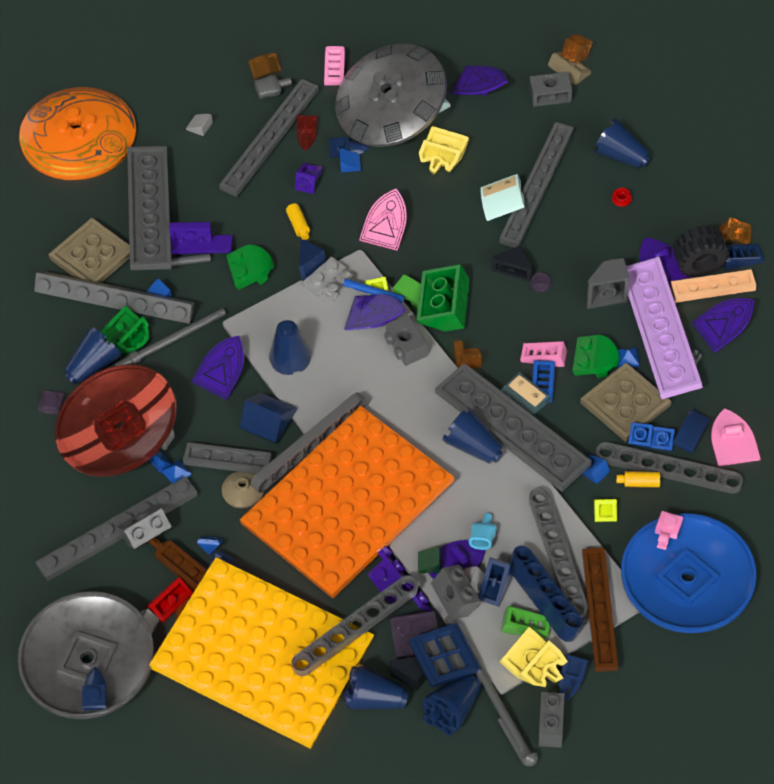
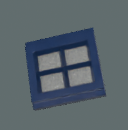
(444, 655)

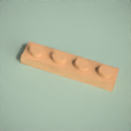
(713, 285)

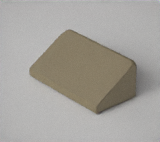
(576, 71)

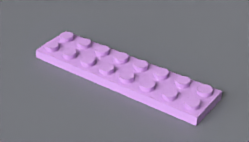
(661, 329)

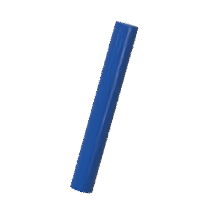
(370, 289)

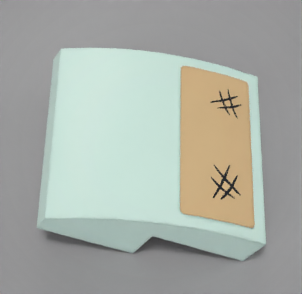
(502, 197)

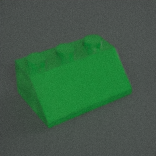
(443, 298)

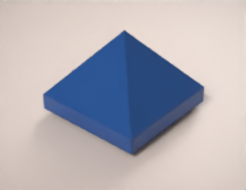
(628, 356)
(176, 471)
(209, 543)

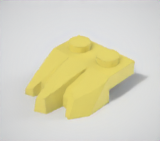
(443, 149)
(534, 659)

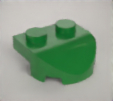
(249, 265)
(127, 331)
(595, 356)

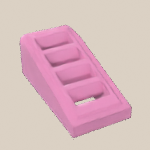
(334, 60)
(556, 349)

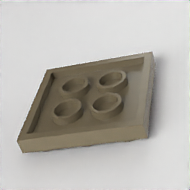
(91, 252)
(625, 399)

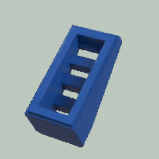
(544, 366)

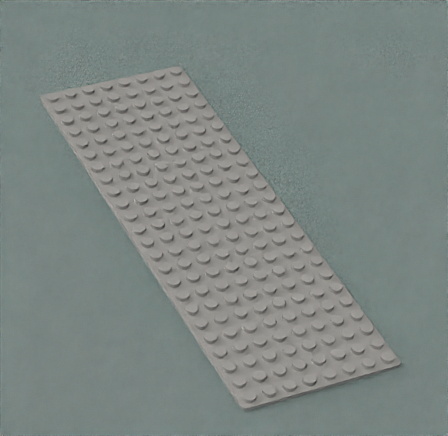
(408, 404)

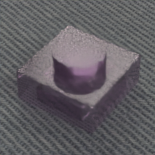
(51, 402)

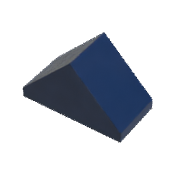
(310, 258)
(495, 582)

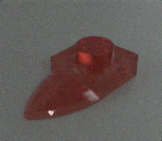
(306, 130)

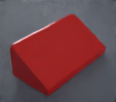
(170, 599)

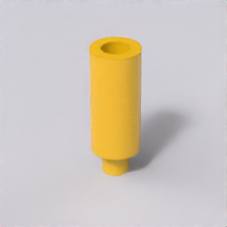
(298, 221)
(639, 479)

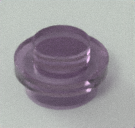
(540, 282)

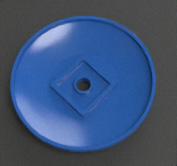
(707, 551)

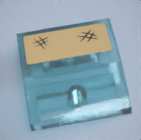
(526, 393)

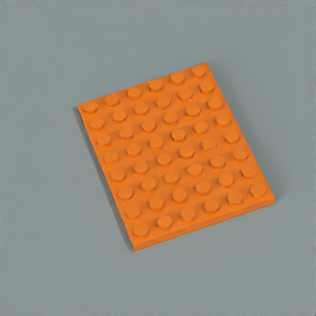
(346, 501)

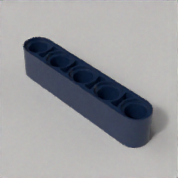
(545, 594)

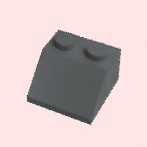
(608, 284)

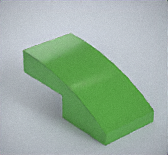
(409, 289)

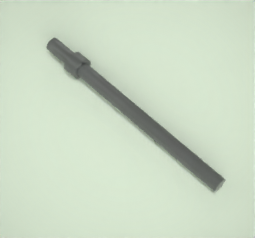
(135, 357)

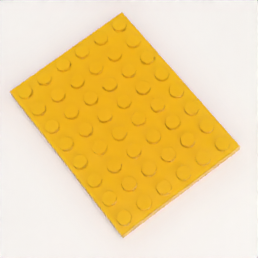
(239, 651)

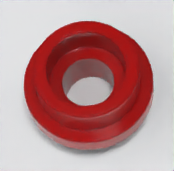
(621, 193)

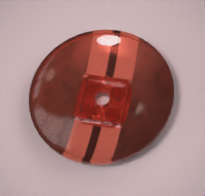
(115, 395)

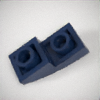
(691, 431)

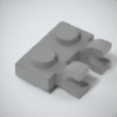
(324, 278)

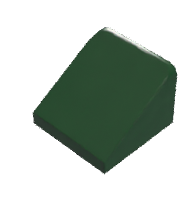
(429, 560)

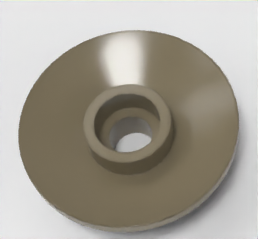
(240, 496)

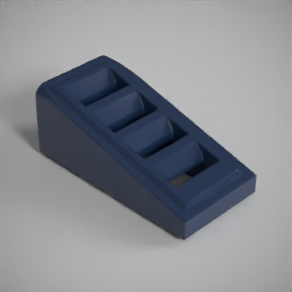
(737, 262)

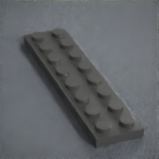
(148, 208)
(514, 427)

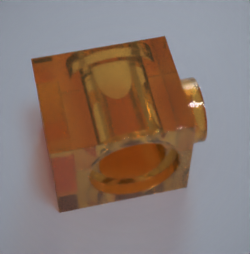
(576, 48)

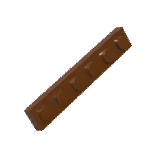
(599, 610)

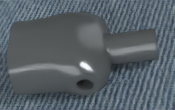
(270, 86)

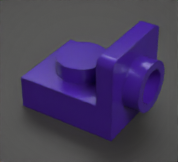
(306, 177)

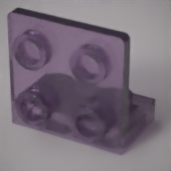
(408, 626)

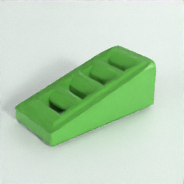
(520, 614)

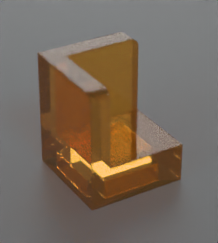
(264, 65)
(470, 357)

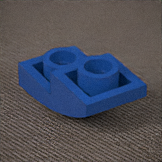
(651, 437)

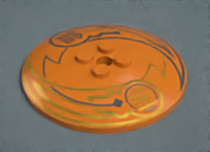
(80, 152)

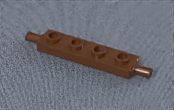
(178, 562)

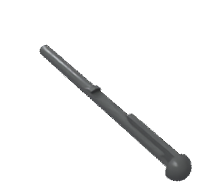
(527, 758)

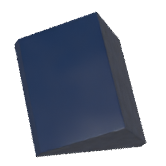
(266, 417)

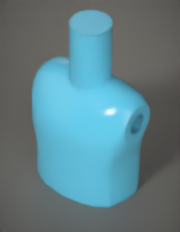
(483, 533)

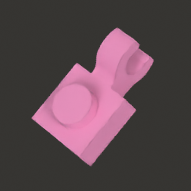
(667, 527)

